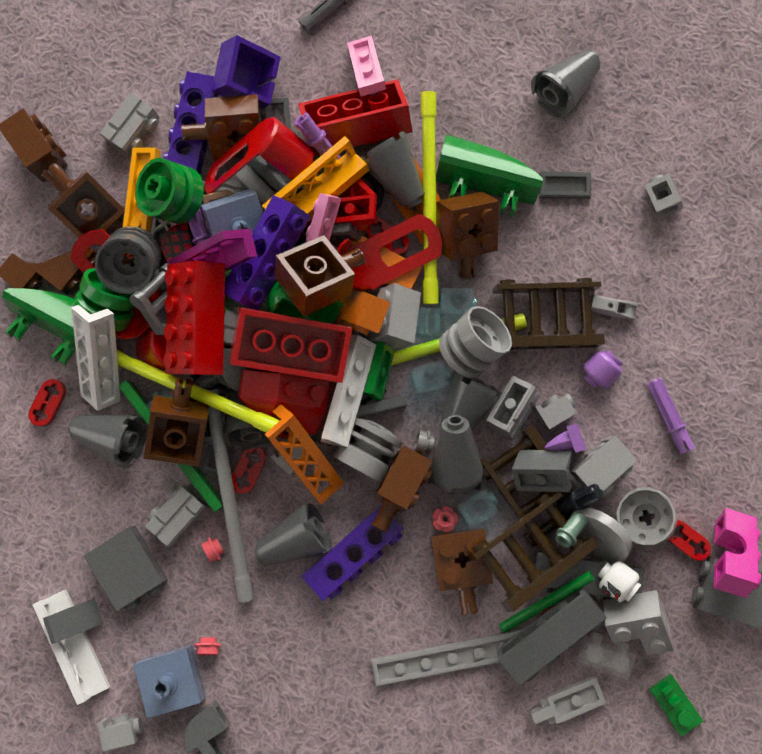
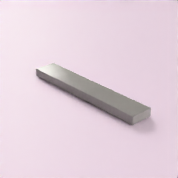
(439, 659)

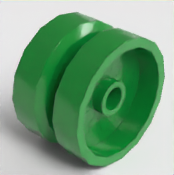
(169, 191)
(97, 297)

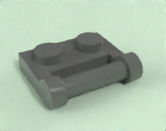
(153, 313)

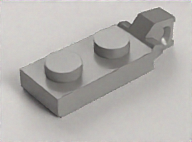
(569, 702)

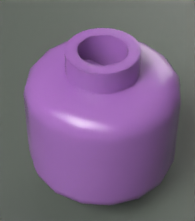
(602, 369)

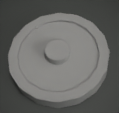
(610, 535)

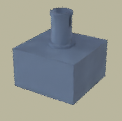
(233, 212)
(169, 681)

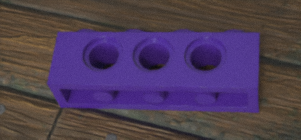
(193, 87)
(273, 235)
(317, 575)

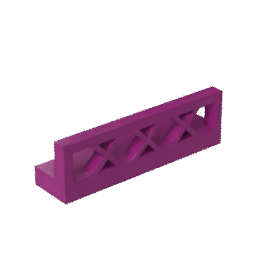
(226, 247)

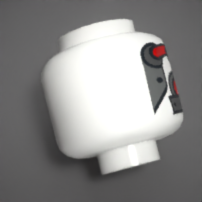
(619, 581)

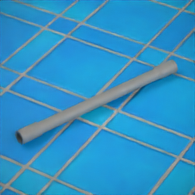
(242, 577)

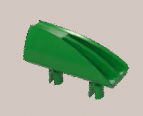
(488, 171)
(45, 310)

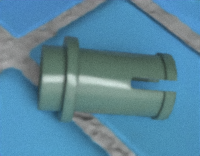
(567, 535)

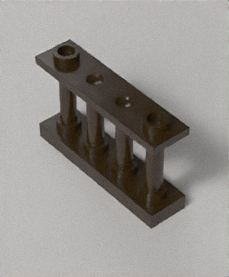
(562, 338)
(530, 441)
(537, 579)

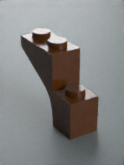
(58, 271)

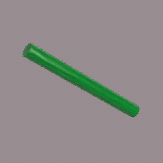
(547, 601)

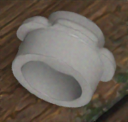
(425, 442)

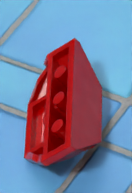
(356, 206)
(303, 397)

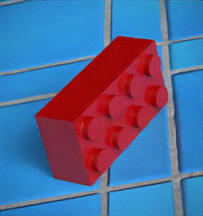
(361, 117)
(195, 318)
(290, 345)

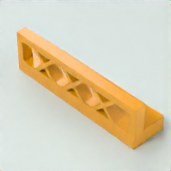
(333, 181)
(132, 215)

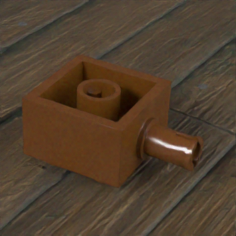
(225, 123)
(33, 143)
(82, 190)
(468, 229)
(316, 274)
(176, 427)
(400, 485)
(452, 575)

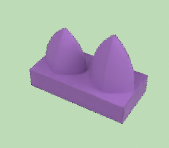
(568, 440)

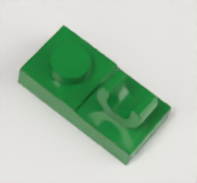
(379, 371)
(675, 705)

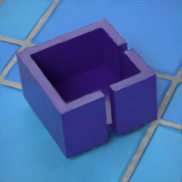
(242, 68)

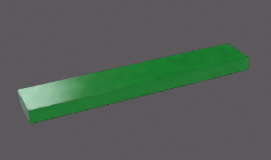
(193, 473)

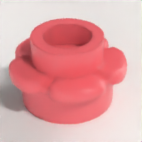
(438, 522)
(213, 549)
(207, 647)

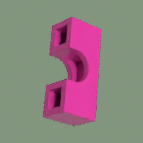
(738, 569)

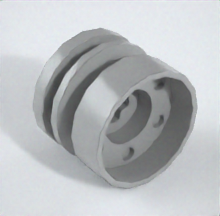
(475, 342)
(368, 449)
(649, 500)

